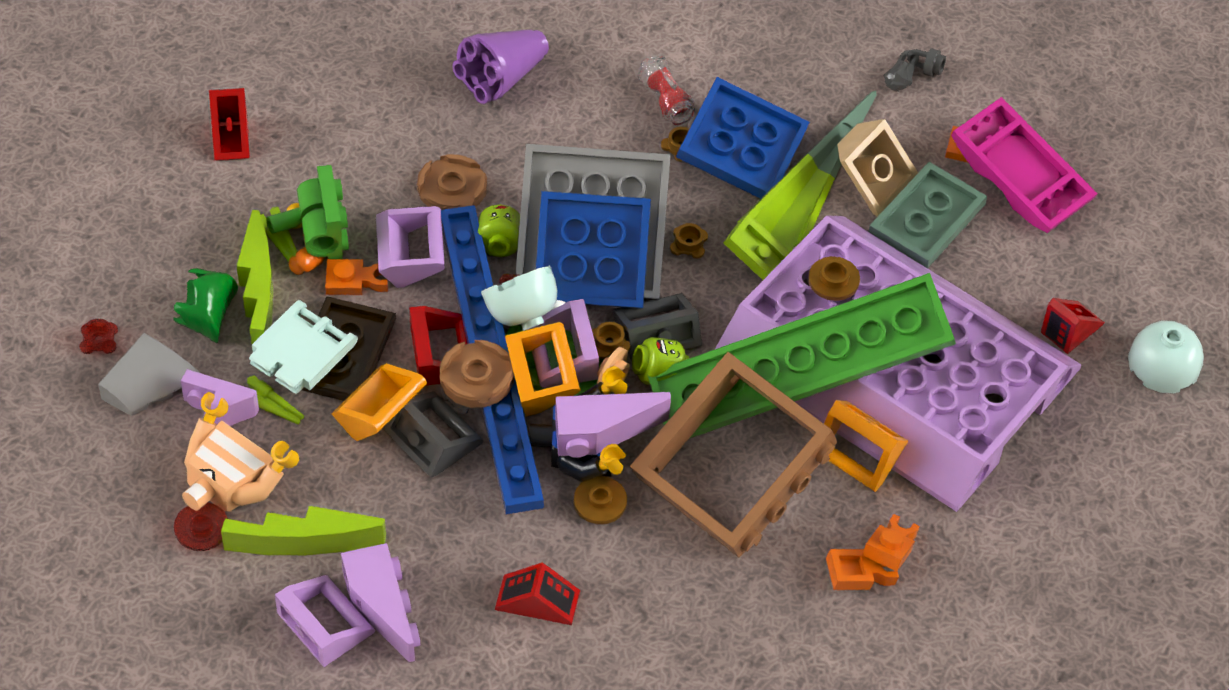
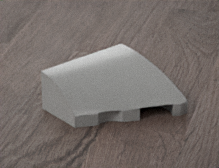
(143, 376)

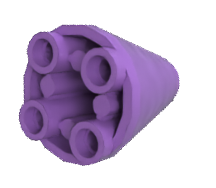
(497, 61)

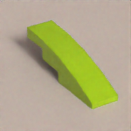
(256, 275)
(317, 533)

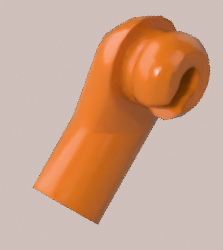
(304, 261)

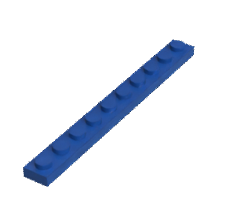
(505, 419)

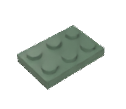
(928, 214)

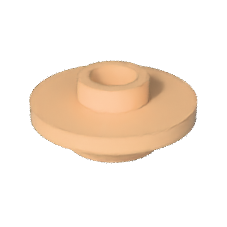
(618, 359)

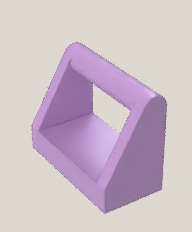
(393, 244)
(574, 317)
(308, 629)

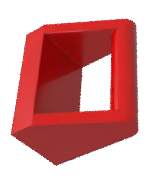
(429, 319)

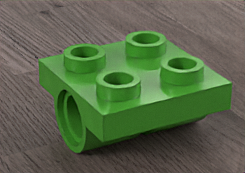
(323, 215)

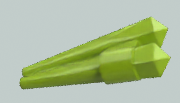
(281, 239)
(272, 402)

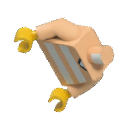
(229, 466)

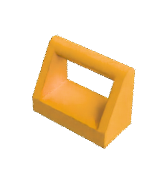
(528, 340)
(378, 400)
(874, 431)

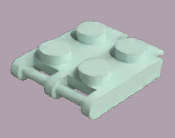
(299, 350)

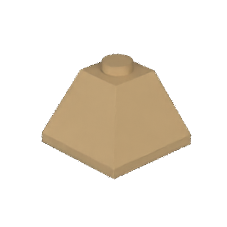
(876, 163)

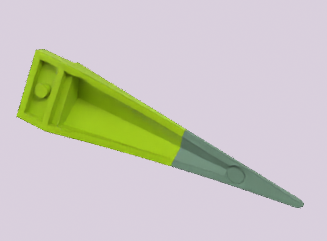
(794, 203)

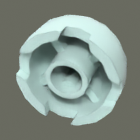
(523, 298)
(1166, 356)

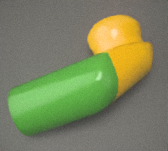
(286, 220)

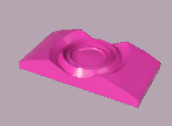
(1022, 166)

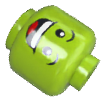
(656, 357)

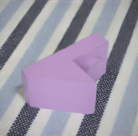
(240, 399)

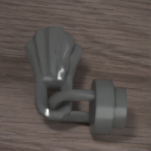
(901, 73)

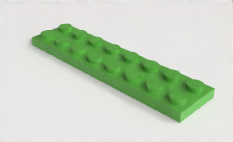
(820, 350)

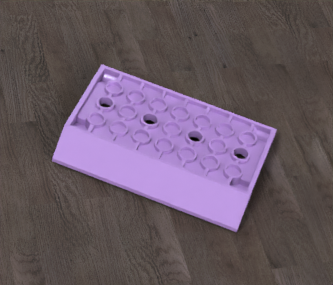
(936, 407)

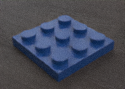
(742, 139)
(595, 247)

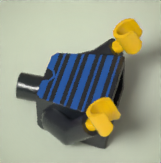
(588, 466)

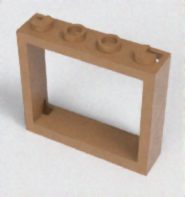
(693, 414)

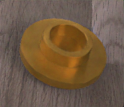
(834, 278)
(600, 500)

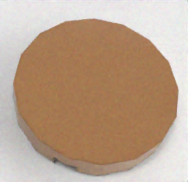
(452, 191)
(476, 373)

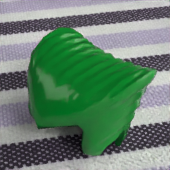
(206, 302)

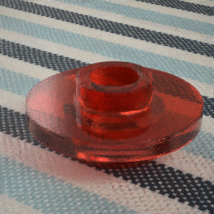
(200, 528)

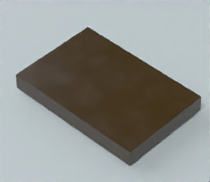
(372, 329)

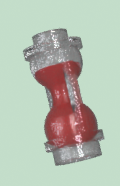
(673, 101)

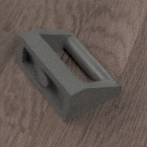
(677, 325)
(424, 441)

